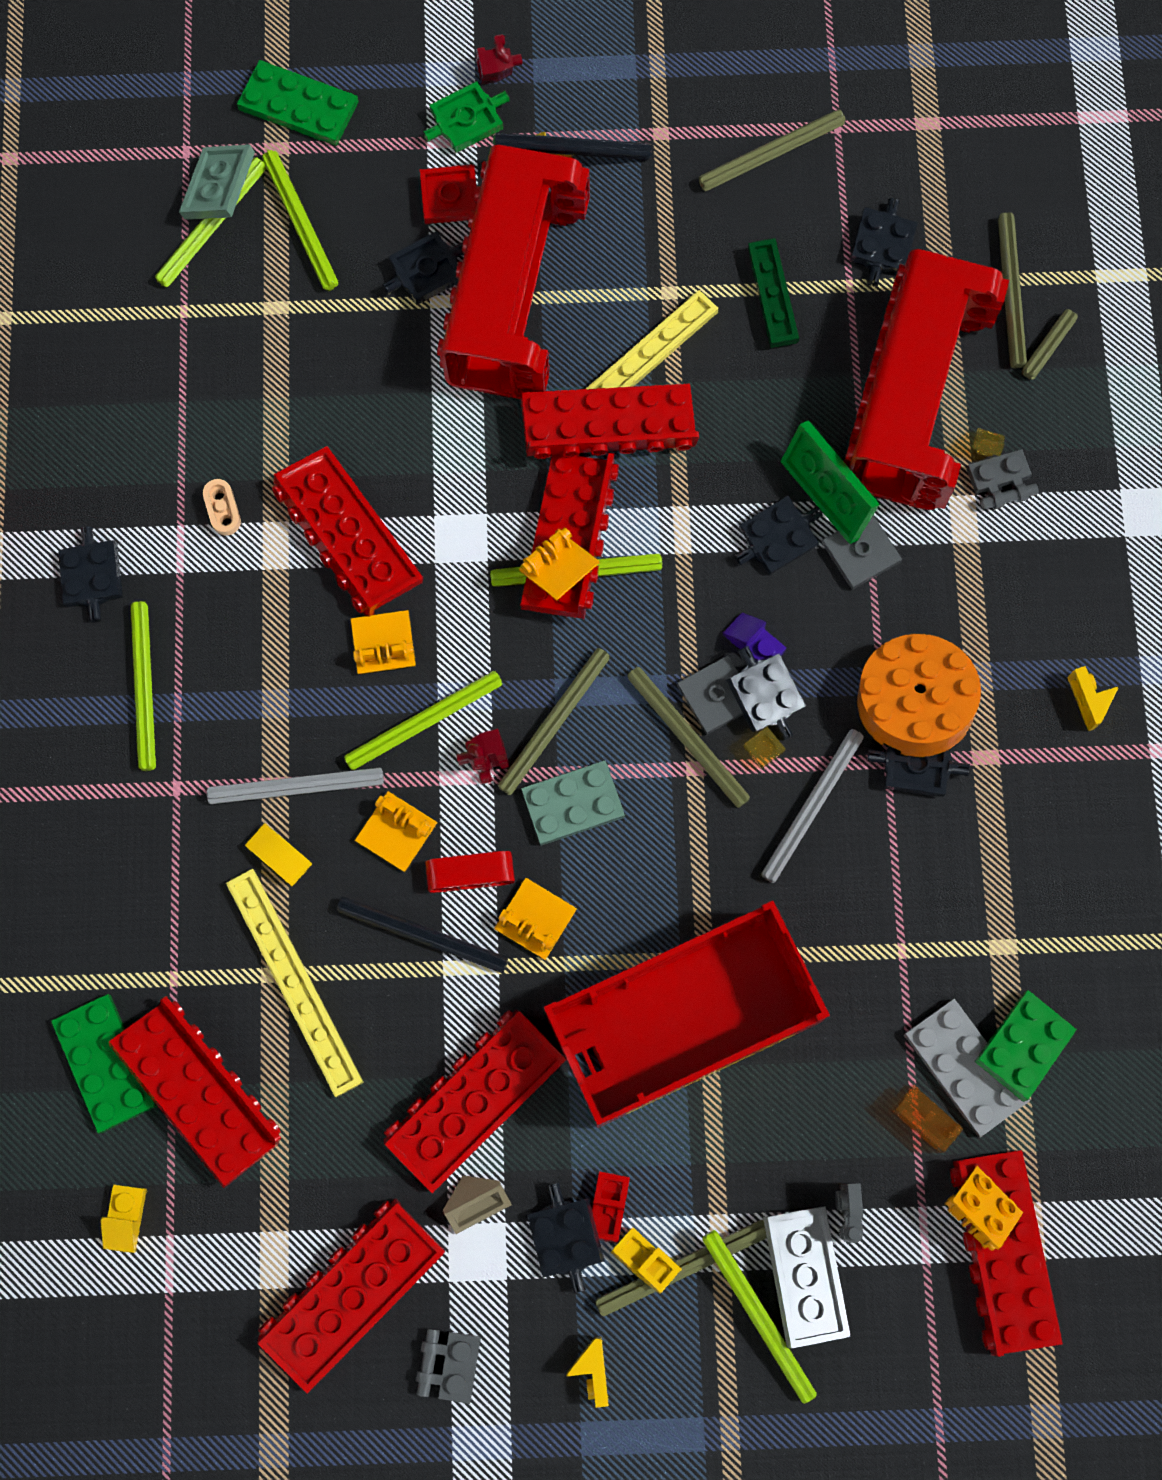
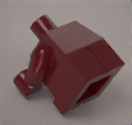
(496, 63)
(484, 753)

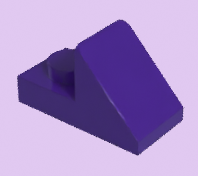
(751, 632)

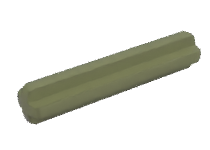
(1049, 344)

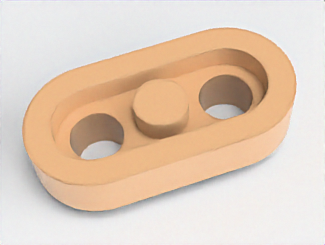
(221, 509)

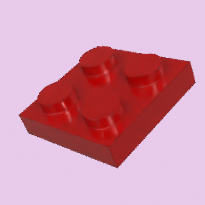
(448, 193)

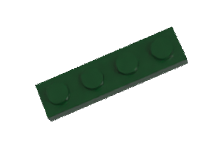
(773, 293)

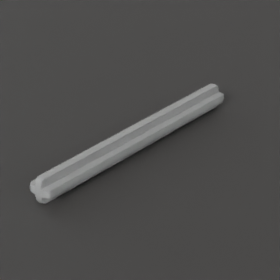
(295, 786)
(812, 806)

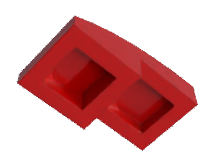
(609, 1205)

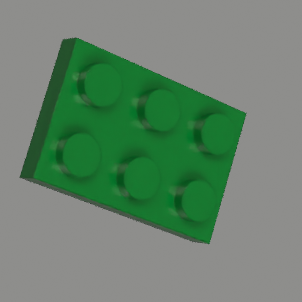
(1025, 1046)

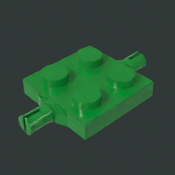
(466, 116)

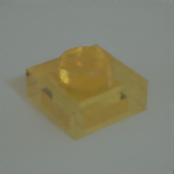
(988, 443)
(764, 747)

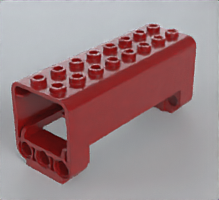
(500, 269)
(908, 372)

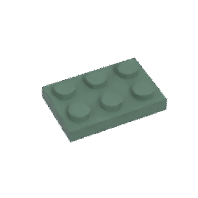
(217, 182)
(573, 803)

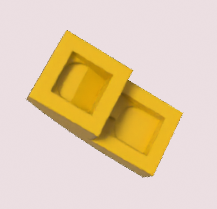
(278, 854)
(646, 1261)

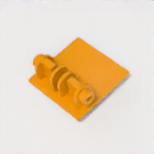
(558, 564)
(383, 642)
(396, 831)
(535, 918)
(986, 1208)

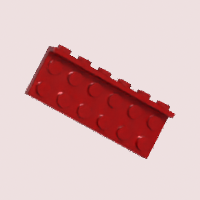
(608, 420)
(577, 500)
(345, 531)
(196, 1091)
(473, 1099)
(1015, 1278)
(349, 1295)

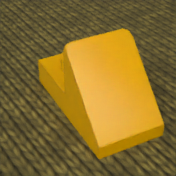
(1091, 704)
(124, 1218)
(592, 1362)

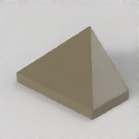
(474, 1201)

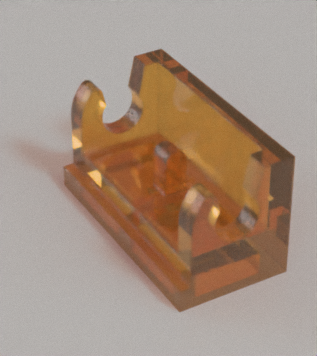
(927, 1119)

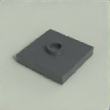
(865, 557)
(711, 696)

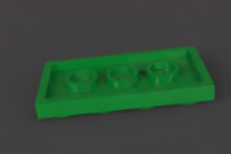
(298, 102)
(829, 482)
(102, 1077)

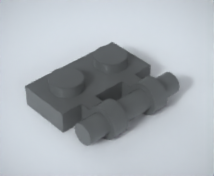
(1000, 472)
(850, 1203)
(459, 1366)

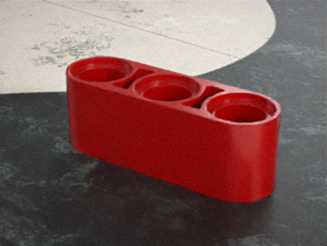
(469, 871)

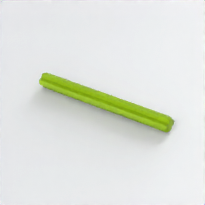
(300, 220)
(202, 232)
(607, 567)
(143, 686)
(423, 720)
(759, 1316)

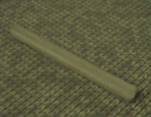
(772, 150)
(1013, 300)
(553, 721)
(688, 737)
(689, 1264)

